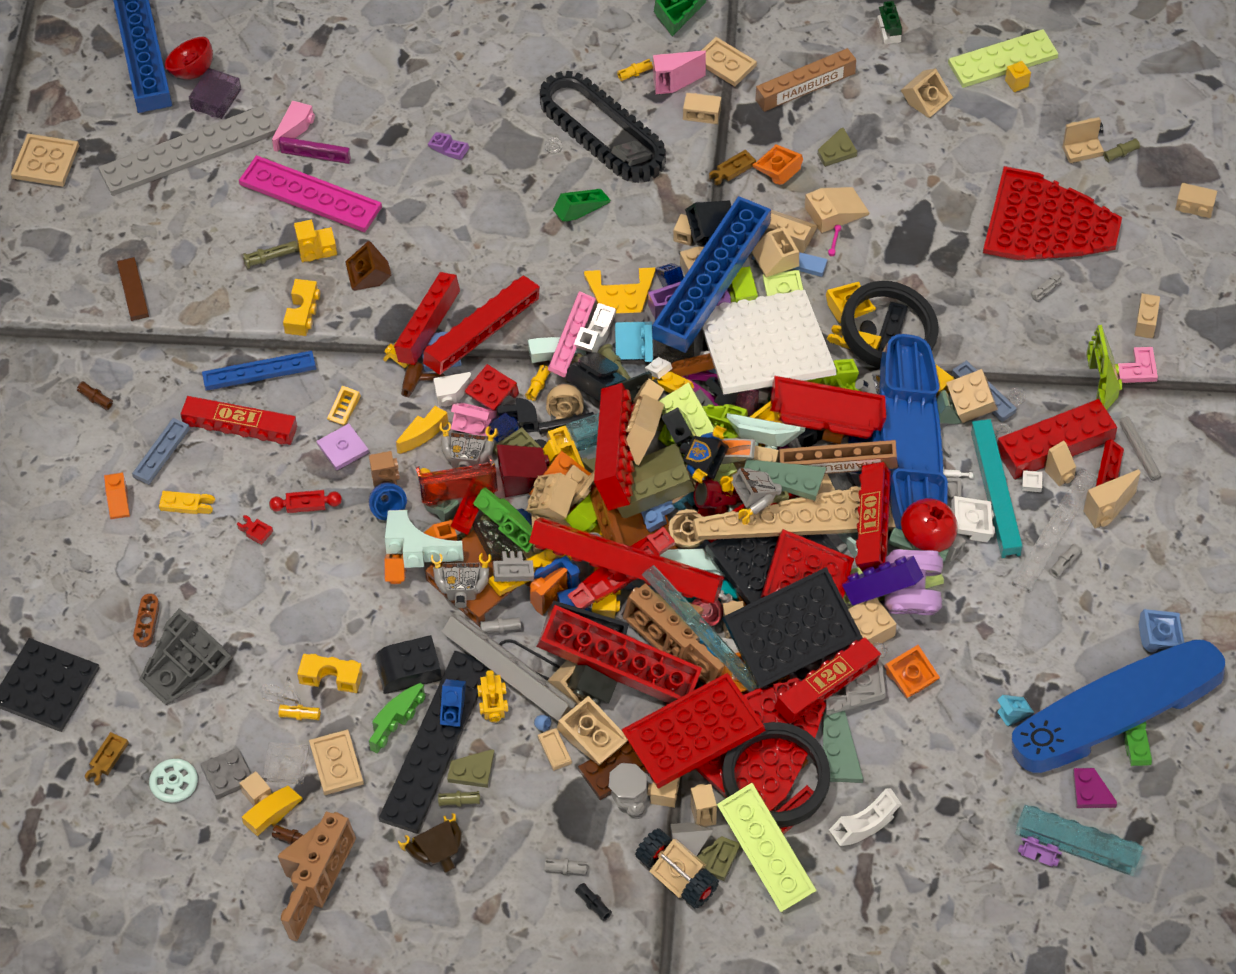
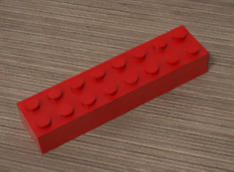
(613, 454)
(617, 656)

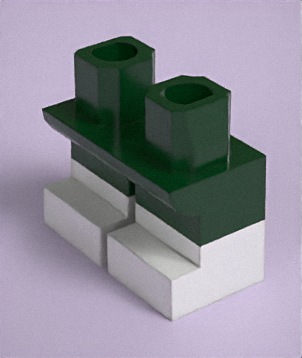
(889, 23)

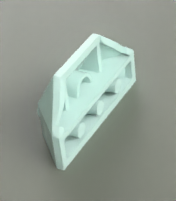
(764, 431)

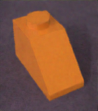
(117, 495)
(394, 568)

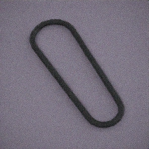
(531, 651)

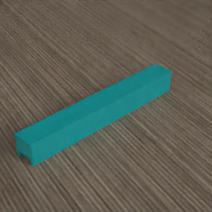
(996, 488)

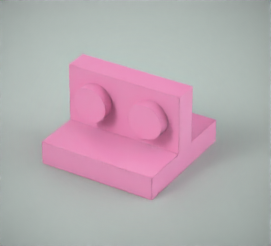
(471, 418)

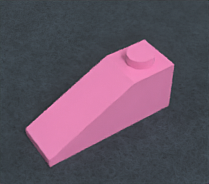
(294, 122)

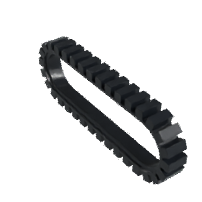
(613, 110)

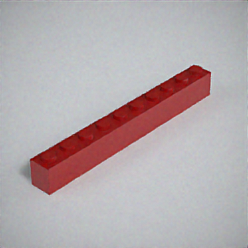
(624, 559)

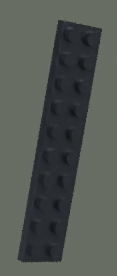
(431, 750)

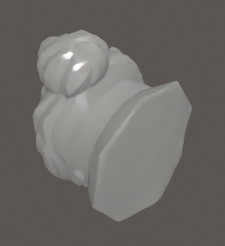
(629, 787)

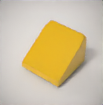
(550, 450)

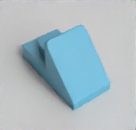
(1013, 709)

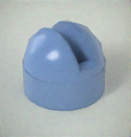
(542, 722)

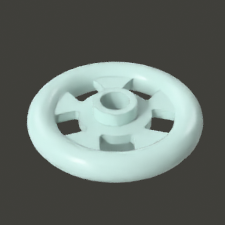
(178, 794)

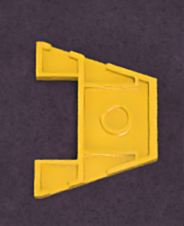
(622, 297)

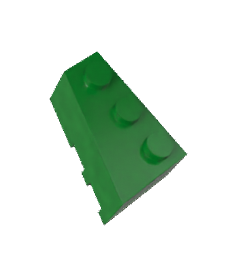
(676, 12)

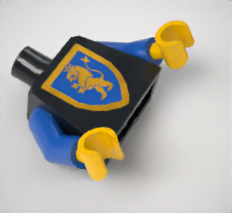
(705, 454)

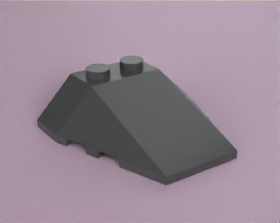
(182, 659)

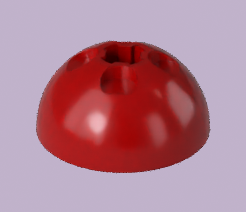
(190, 59)
(929, 525)

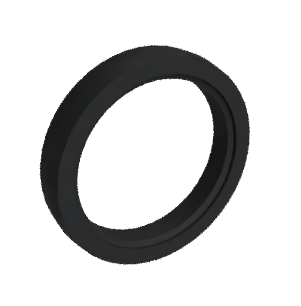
(892, 290)
(806, 741)

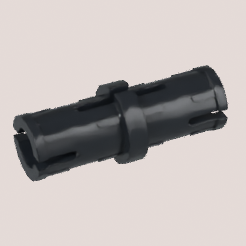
(593, 902)

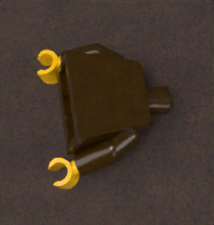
(436, 844)

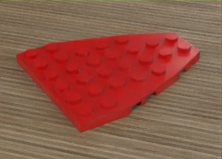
(1046, 221)
(770, 762)

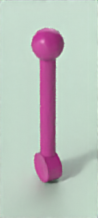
(831, 252)

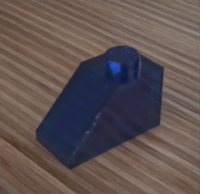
(669, 274)

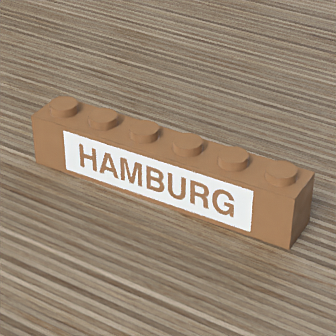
(805, 79)
(843, 457)

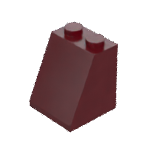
(520, 467)

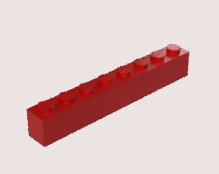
(481, 324)

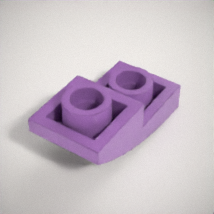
(447, 146)

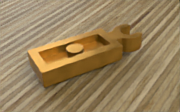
(733, 167)
(106, 757)

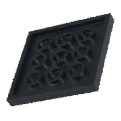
(46, 684)

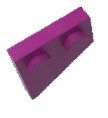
(1091, 790)

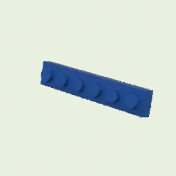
(258, 370)

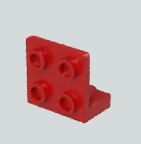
(492, 387)

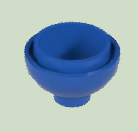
(395, 499)

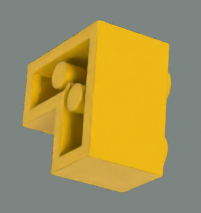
(314, 243)

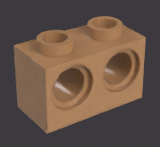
(384, 468)

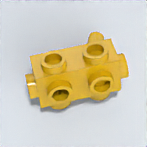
(492, 693)

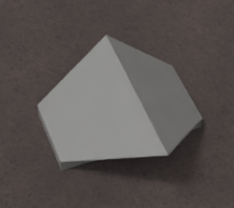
(690, 835)

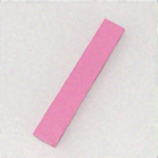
(566, 348)

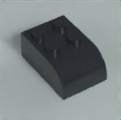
(408, 664)

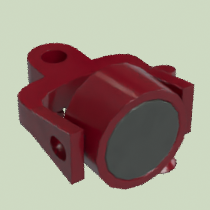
(710, 495)

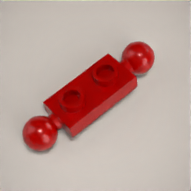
(305, 501)

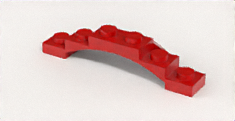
(603, 583)

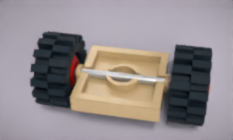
(677, 868)

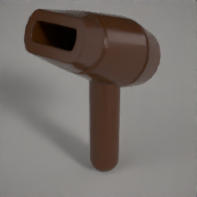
(413, 375)

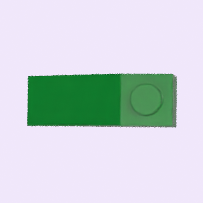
(579, 203)

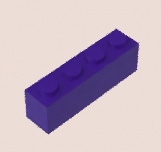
(882, 580)

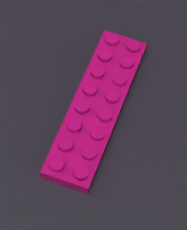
(310, 193)

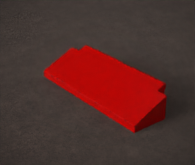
(827, 407)

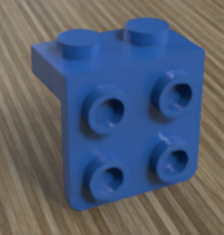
(572, 571)

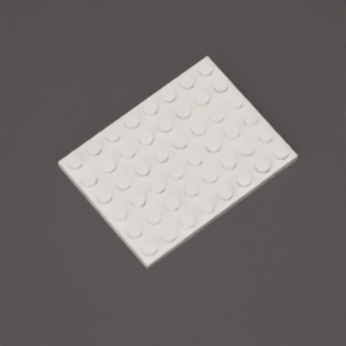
(766, 340)

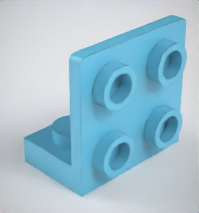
(634, 340)

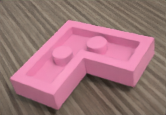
(1142, 370)

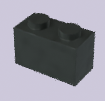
(592, 683)

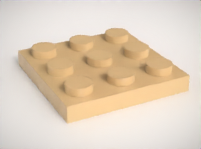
(45, 160)

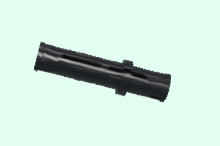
(547, 426)

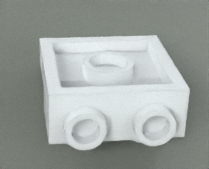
(974, 518)

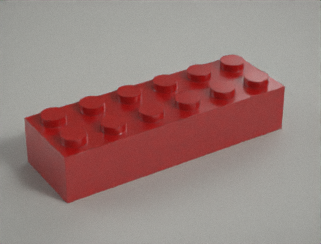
(1079, 427)

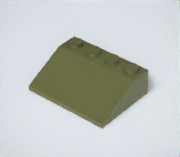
(658, 480)

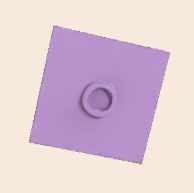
(342, 447)

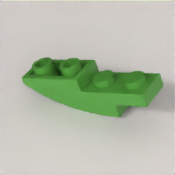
(507, 517)
(396, 711)
(1137, 745)

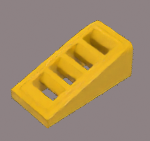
(344, 391)

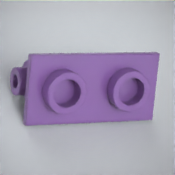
(1048, 852)

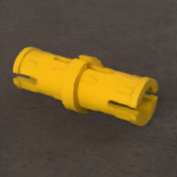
(635, 69)
(537, 383)
(299, 712)

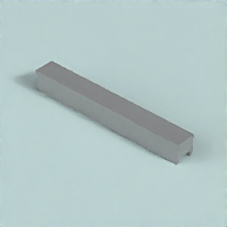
(508, 667)

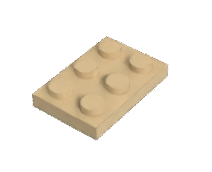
(727, 61)
(336, 762)

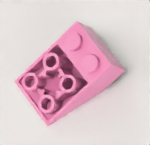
(677, 70)

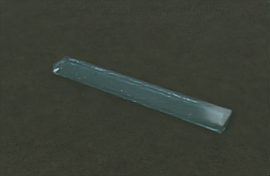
(700, 627)

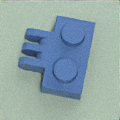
(655, 517)

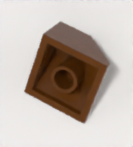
(367, 268)

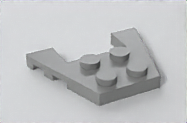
(861, 691)

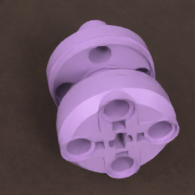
(915, 598)

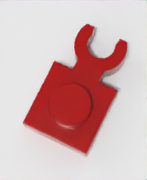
(257, 530)

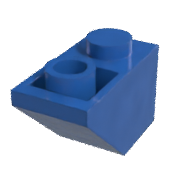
(452, 702)

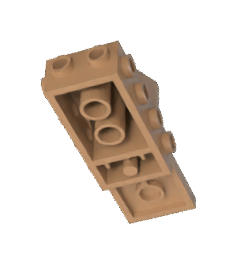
(668, 631)
(314, 867)

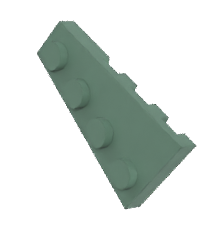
(793, 478)
(840, 749)

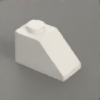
(451, 388)

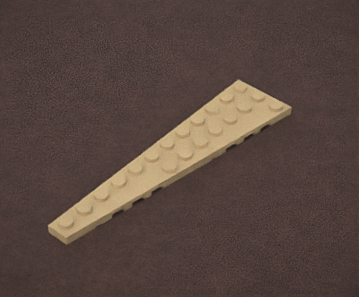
(828, 514)

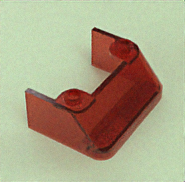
(456, 482)

